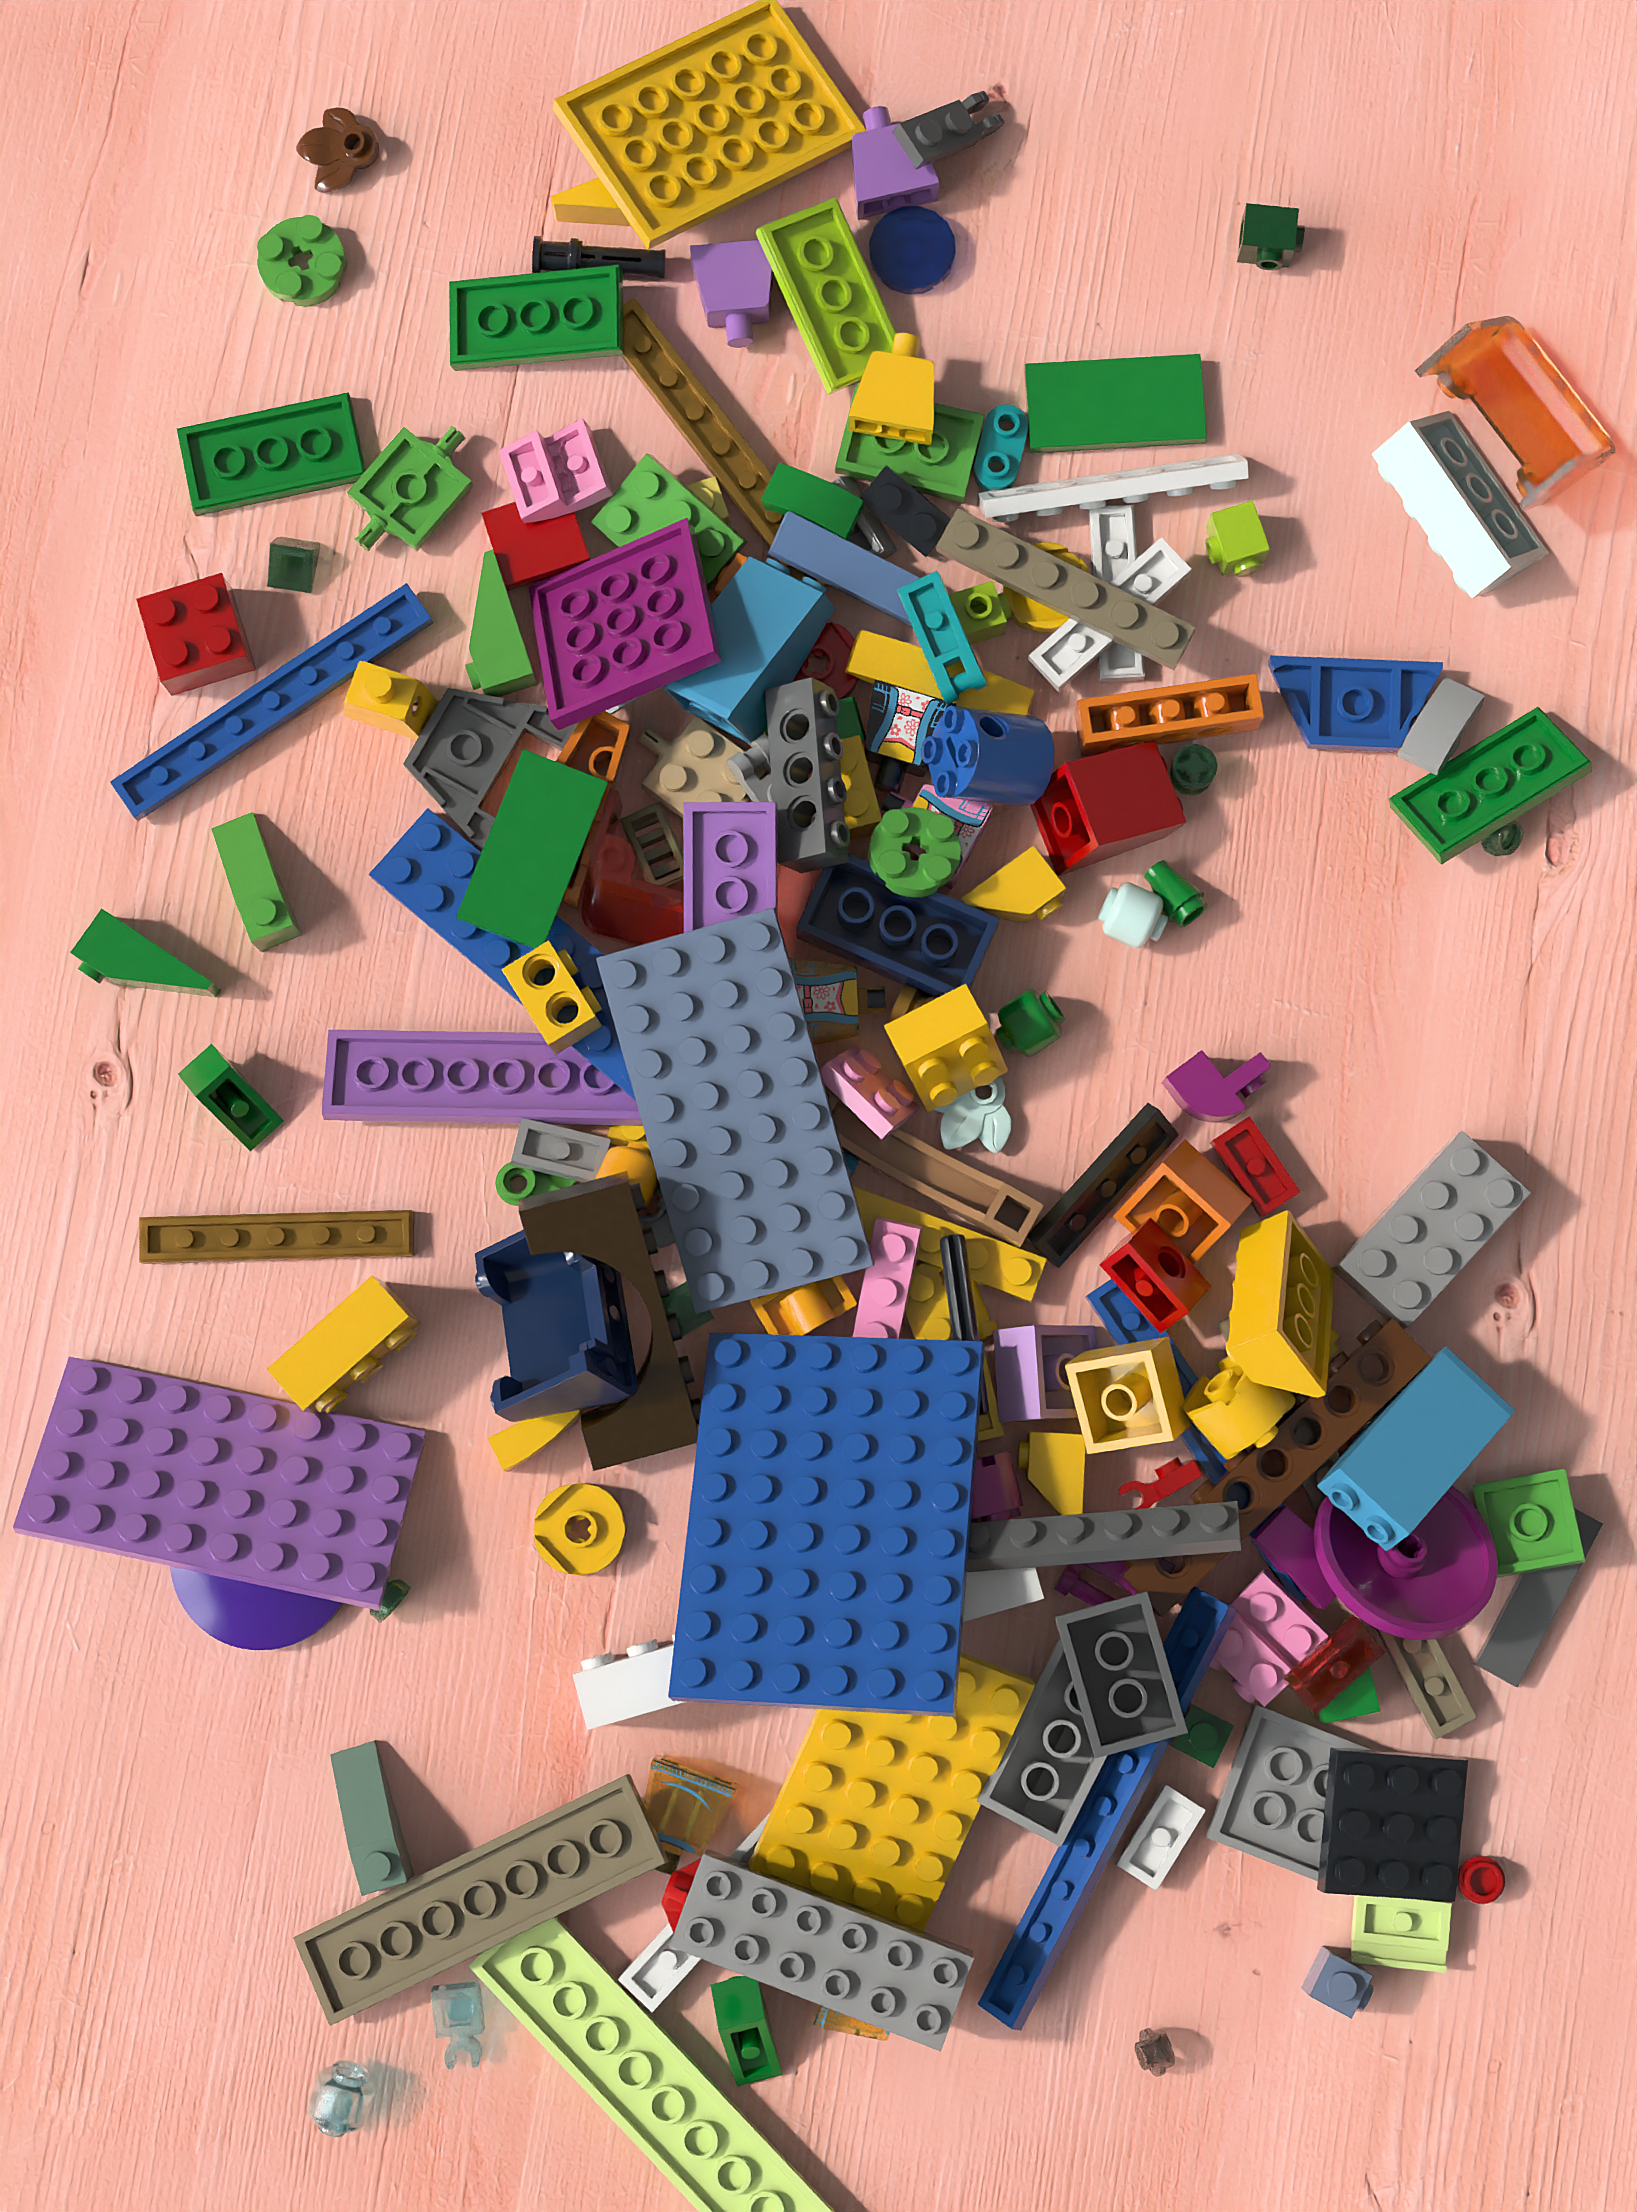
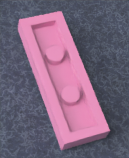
(889, 1281)

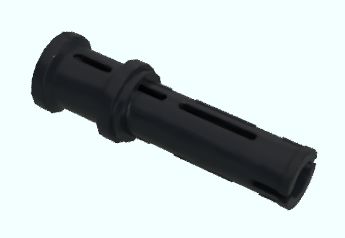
(570, 255)

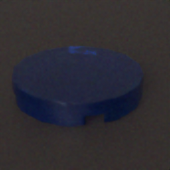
(912, 249)

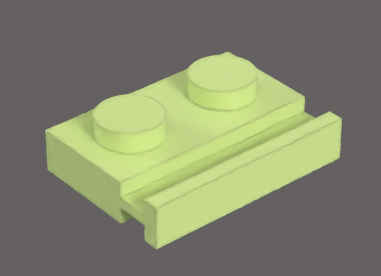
(1400, 1933)

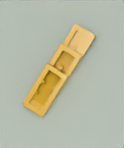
(905, 666)

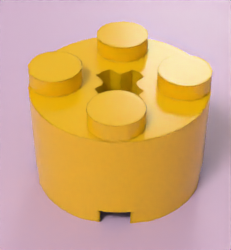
(1235, 1410)

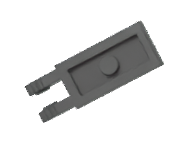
(945, 130)

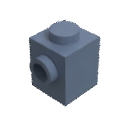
(1338, 1983)

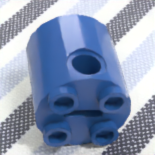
(989, 756)

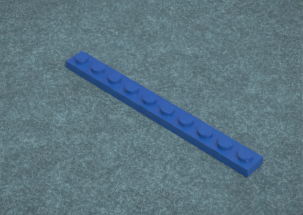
(1099, 1826)

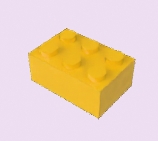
(345, 1347)

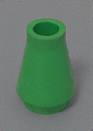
(1180, 898)

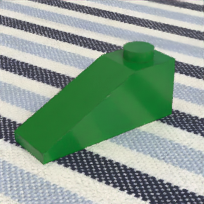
(131, 960)

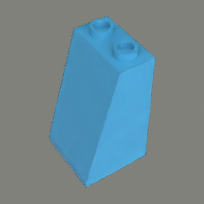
(763, 637)
(1415, 1449)

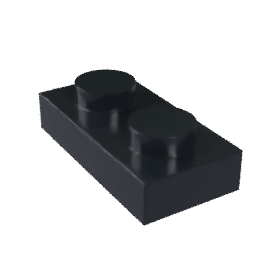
(905, 510)

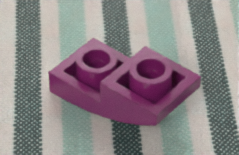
(1292, 1551)

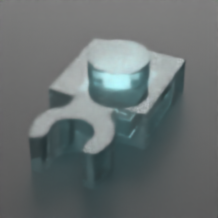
(459, 2016)

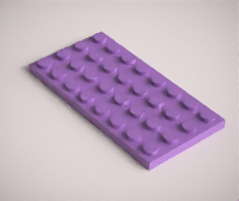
(221, 1483)

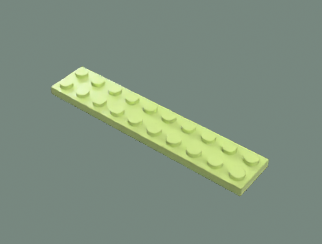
(641, 2075)

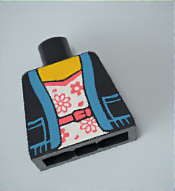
(897, 730)

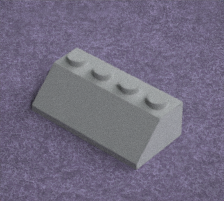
(1047, 1759)

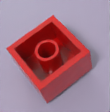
(196, 634)

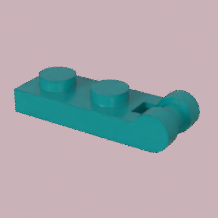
(941, 635)

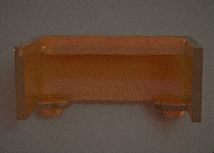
(1524, 403)

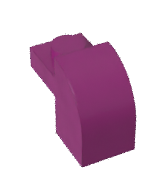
(1206, 1094)

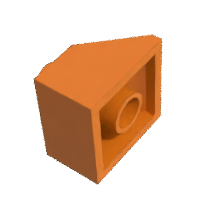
(1187, 1201)

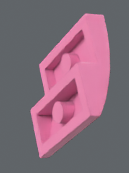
(555, 472)

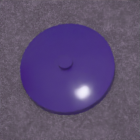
(250, 1613)

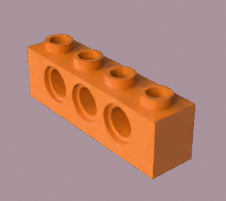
(1169, 714)

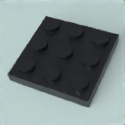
(1392, 1824)

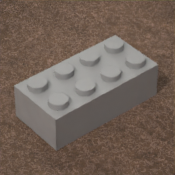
(1431, 1230)

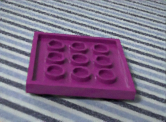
(623, 624)

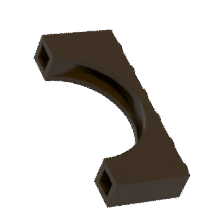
(605, 1224)

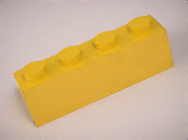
(1281, 1307)

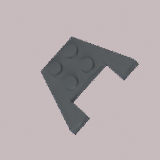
(468, 749)

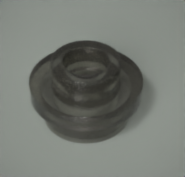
(1154, 2051)

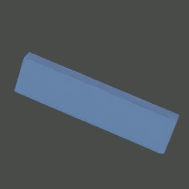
(841, 565)

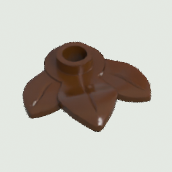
(332, 148)

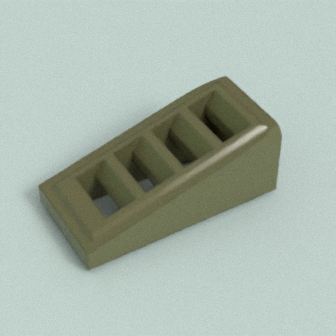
(669, 874)

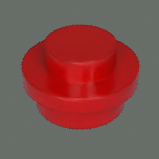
(1481, 1879)

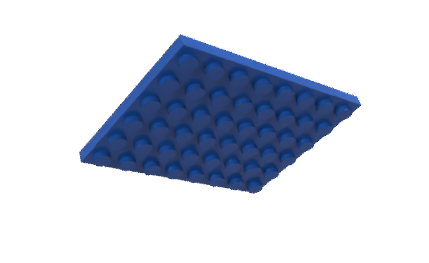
(829, 1524)

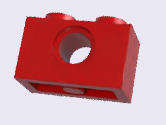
(1155, 1275)

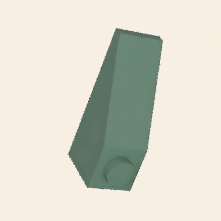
(370, 1819)

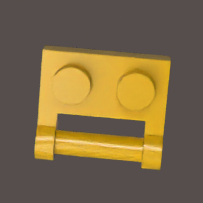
(929, 1309)

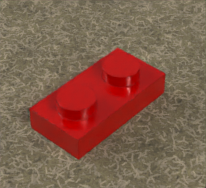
(1255, 1167)

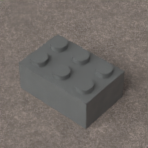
(1121, 1674)

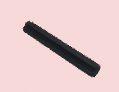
(960, 1297)

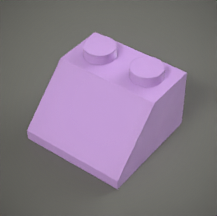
(1033, 1370)

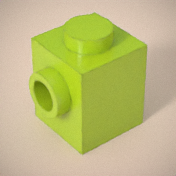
(1236, 540)
(982, 611)

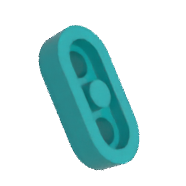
(1000, 447)

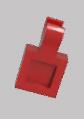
(1170, 1478)

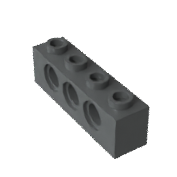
(792, 758)

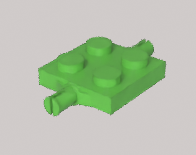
(410, 489)

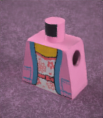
(967, 816)

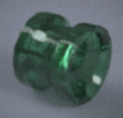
(1194, 760)

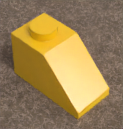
(1019, 890)
(1055, 1469)

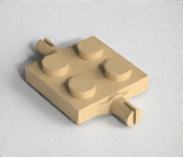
(693, 768)

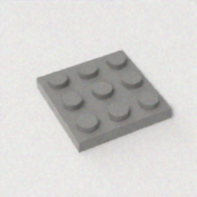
(1277, 1792)

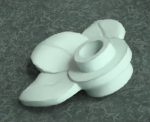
(973, 1118)

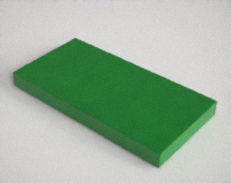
(536, 317)
(1115, 403)
(271, 454)
(1490, 785)
(532, 850)

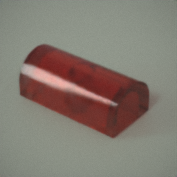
(1333, 1664)

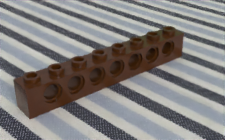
(1400, 1361)

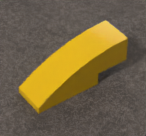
(529, 1437)

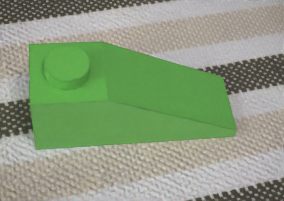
(496, 643)
(255, 883)

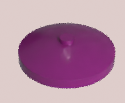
(1424, 1583)

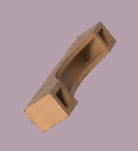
(938, 1177)

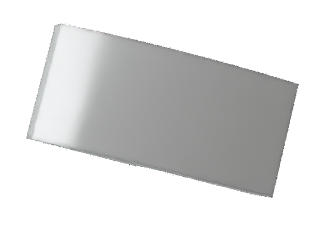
(1440, 725)

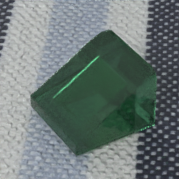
(292, 564)

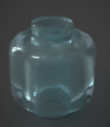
(341, 2098)

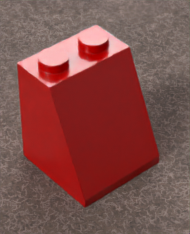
(1107, 806)

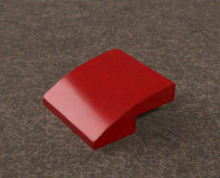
(534, 548)

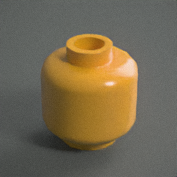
(637, 1162)

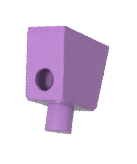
(884, 172)
(733, 287)

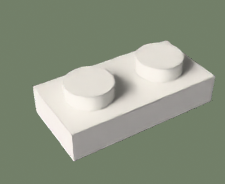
(1160, 1837)

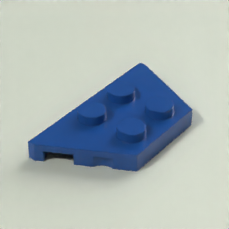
(1353, 700)

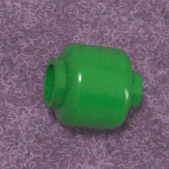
(1030, 1022)

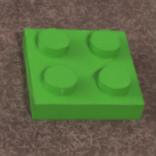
(1531, 1522)

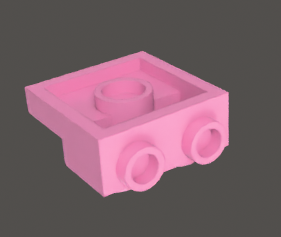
(1266, 1638)

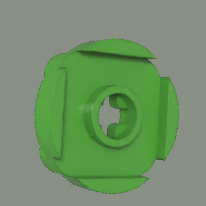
(294, 237)
(919, 827)

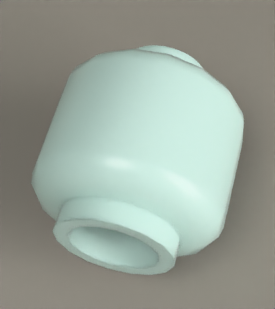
(1132, 915)

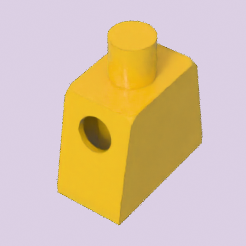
(896, 394)
(387, 700)

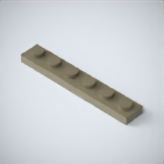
(1065, 589)

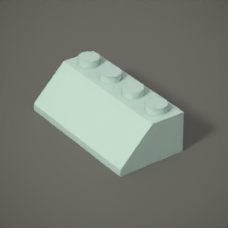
(1458, 503)

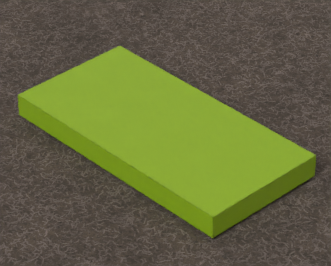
(828, 291)

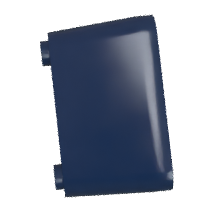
(561, 1330)

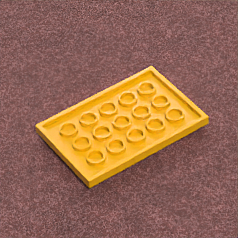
(708, 121)
(890, 1797)

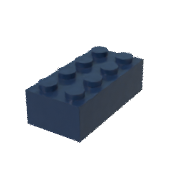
(908, 939)

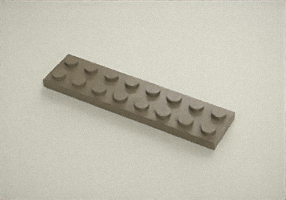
(480, 1899)

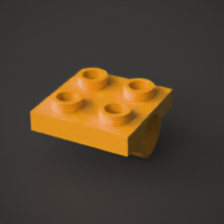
(804, 1307)

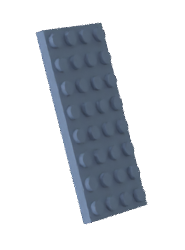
(735, 1111)

